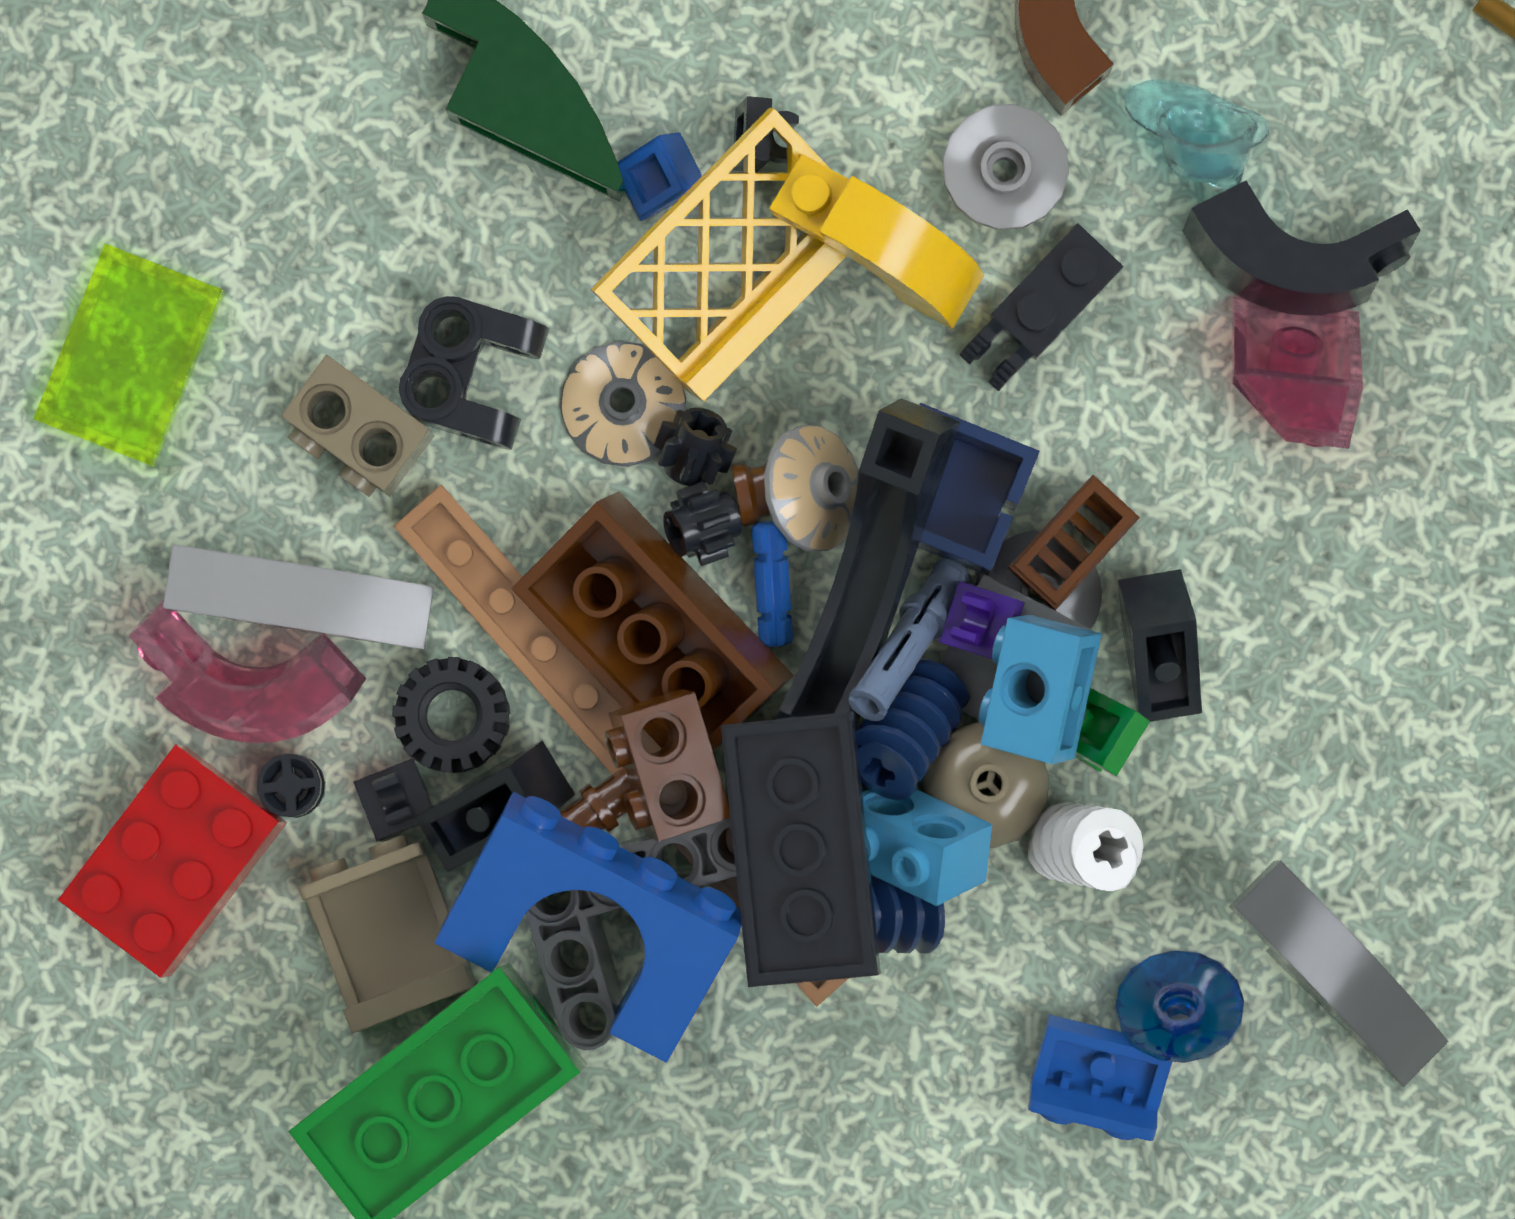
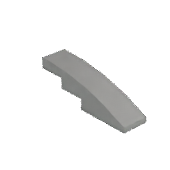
(298, 597)

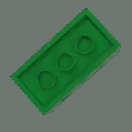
(438, 1097)

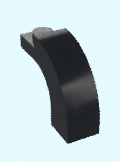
(1286, 273)

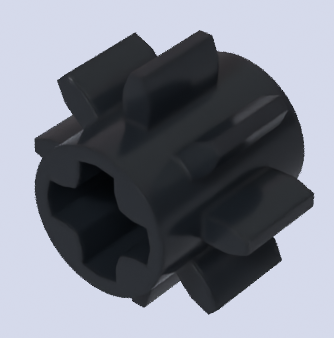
(695, 446)
(702, 523)

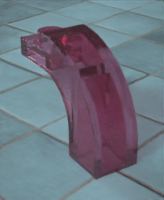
(240, 699)

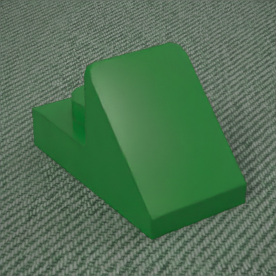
(1108, 733)

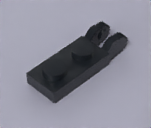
(1046, 302)

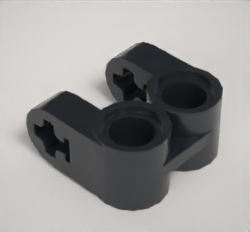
(457, 364)

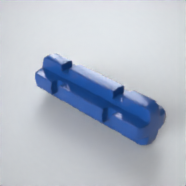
(772, 585)

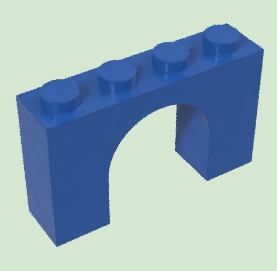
(542, 853)

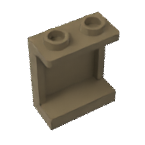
(382, 932)

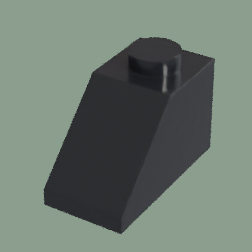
(1161, 645)
(464, 820)

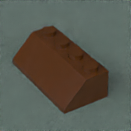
(648, 620)

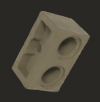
(365, 416)

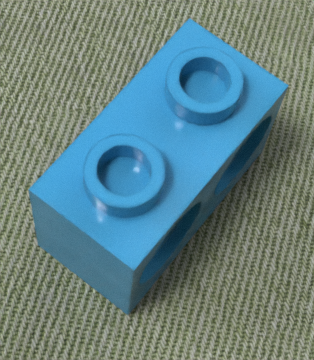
(925, 845)

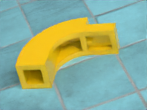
(882, 236)

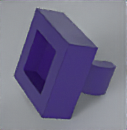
(977, 618)

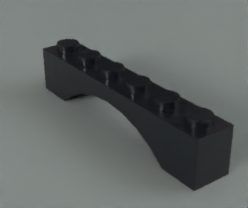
(886, 526)

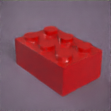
(172, 861)

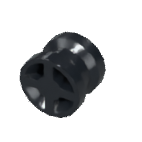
(280, 786)

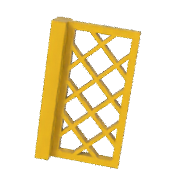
(761, 304)

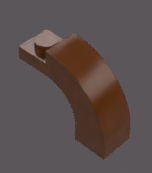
(1059, 51)

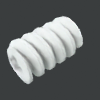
(1086, 846)

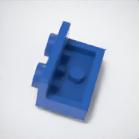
(1096, 1080)

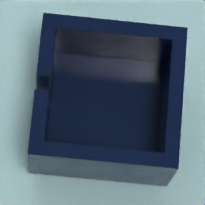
(978, 480)

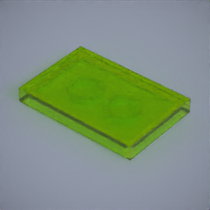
(129, 355)

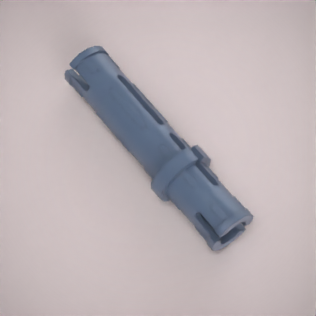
(920, 622)

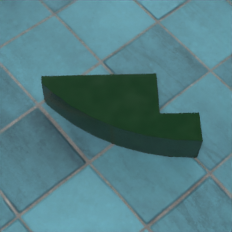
(524, 94)

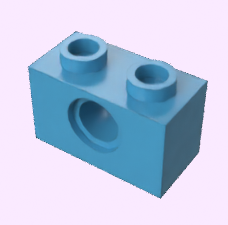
(1065, 662)

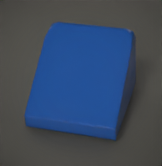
(658, 174)

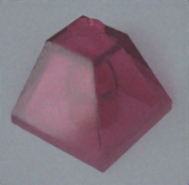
(1299, 371)

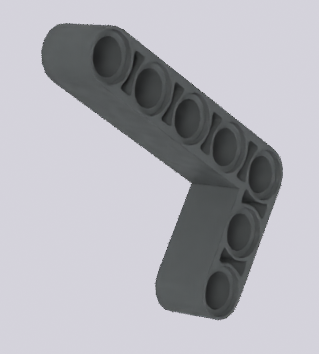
(583, 924)

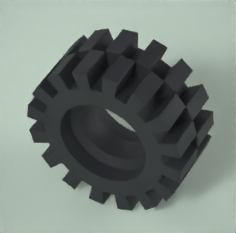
(413, 705)

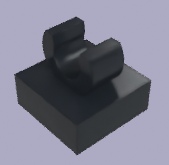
(767, 149)
(393, 798)

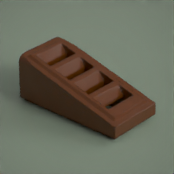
(1107, 508)

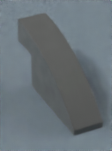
(1338, 972)

